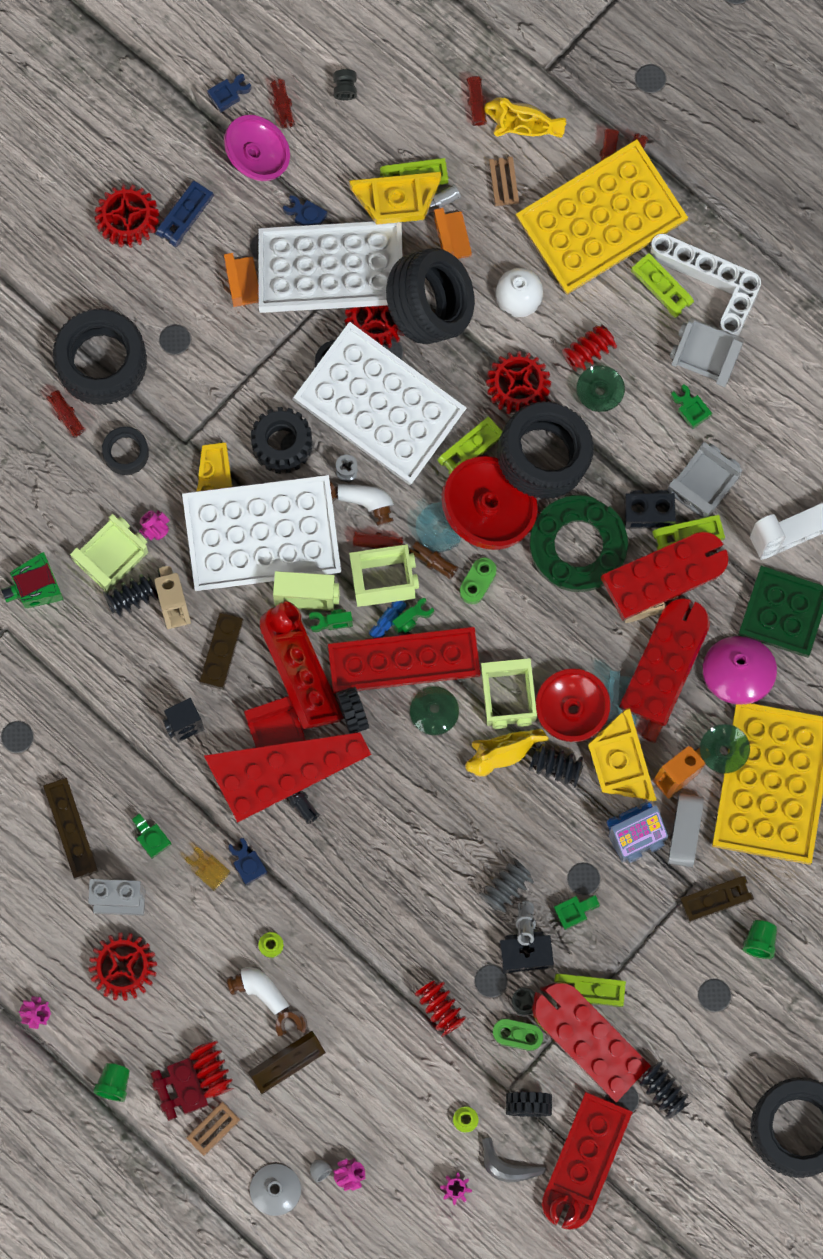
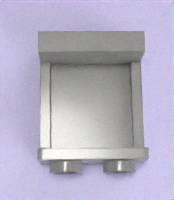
(707, 350)
(705, 480)
(117, 897)

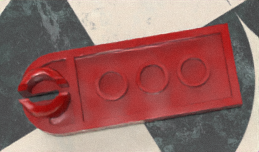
(665, 574)
(667, 661)
(299, 666)
(589, 1039)
(585, 1161)

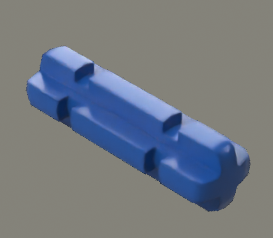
(386, 619)
(628, 814)

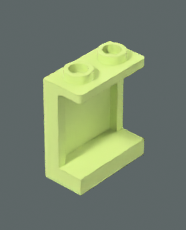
(111, 553)

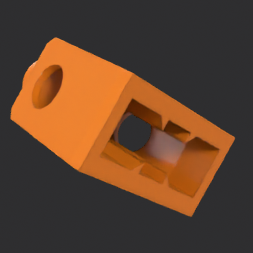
(679, 771)

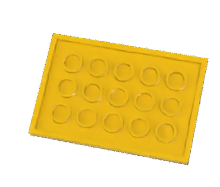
(601, 217)
(778, 793)

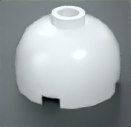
(519, 292)

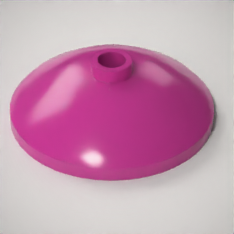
(257, 148)
(739, 682)

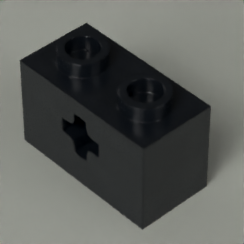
(539, 959)

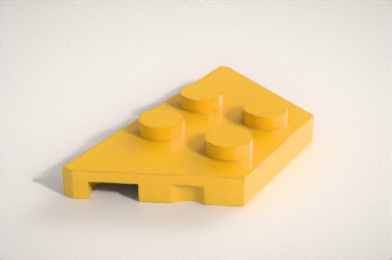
(397, 197)
(621, 760)

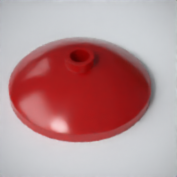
(570, 689)

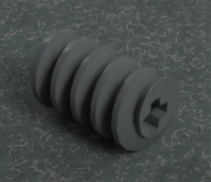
(507, 886)

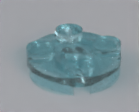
(431, 538)

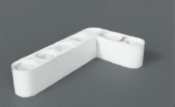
(712, 277)
(775, 537)

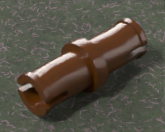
(433, 560)

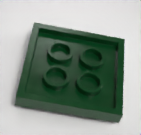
(783, 612)

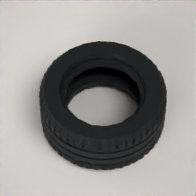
(408, 298)
(93, 324)
(554, 419)
(763, 1133)

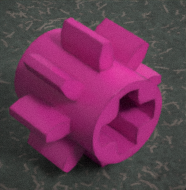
(154, 525)
(34, 1012)
(349, 1174)
(462, 1184)

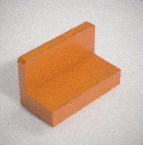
(452, 233)
(242, 280)

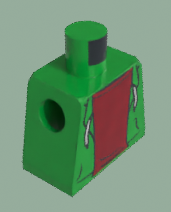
(33, 584)

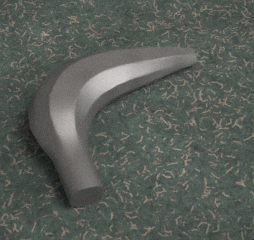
(504, 1171)

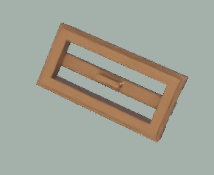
(502, 163)
(197, 1144)

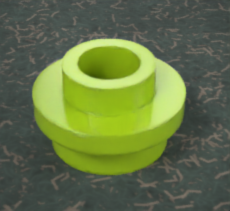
(271, 953)
(465, 1128)

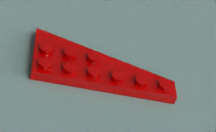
(269, 774)

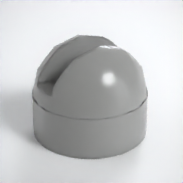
(320, 1170)

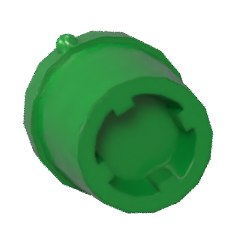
(761, 940)
(113, 1082)

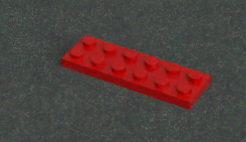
(404, 660)

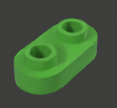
(479, 580)
(517, 1035)

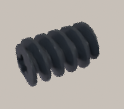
(131, 595)
(557, 764)
(664, 1090)

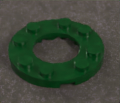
(577, 509)

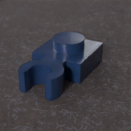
(226, 94)
(305, 214)
(249, 865)

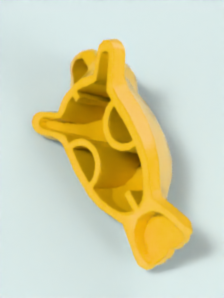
(522, 119)
(502, 751)

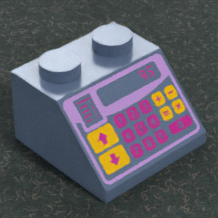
(638, 835)

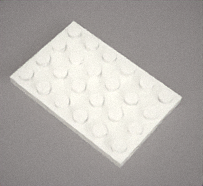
(326, 265)
(379, 403)
(260, 529)

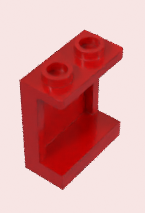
(274, 723)

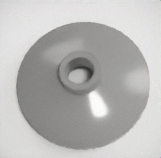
(278, 1203)

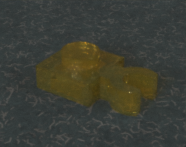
(209, 870)

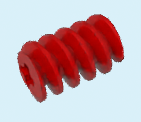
(589, 347)
(440, 1007)
(210, 1070)

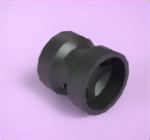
(344, 83)
(526, 998)

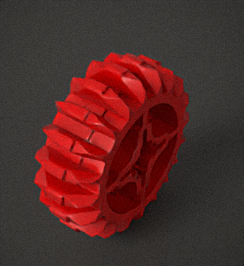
(136, 215)
(370, 325)
(504, 370)
(108, 950)

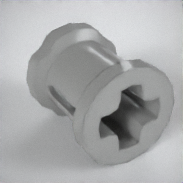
(349, 461)

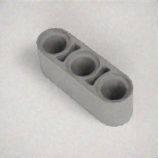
(685, 830)

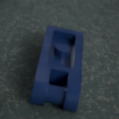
(185, 213)

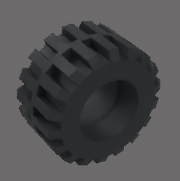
(276, 422)

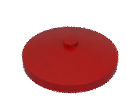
(486, 506)

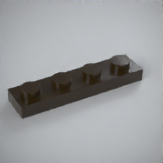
(70, 828)

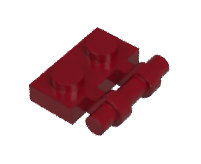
(187, 1087)

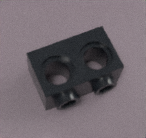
(650, 516)
(183, 720)

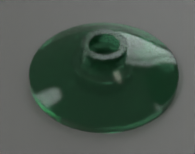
(606, 379)
(430, 722)
(724, 736)

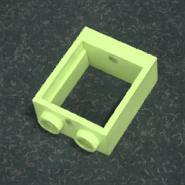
(383, 557)
(306, 590)
(509, 668)

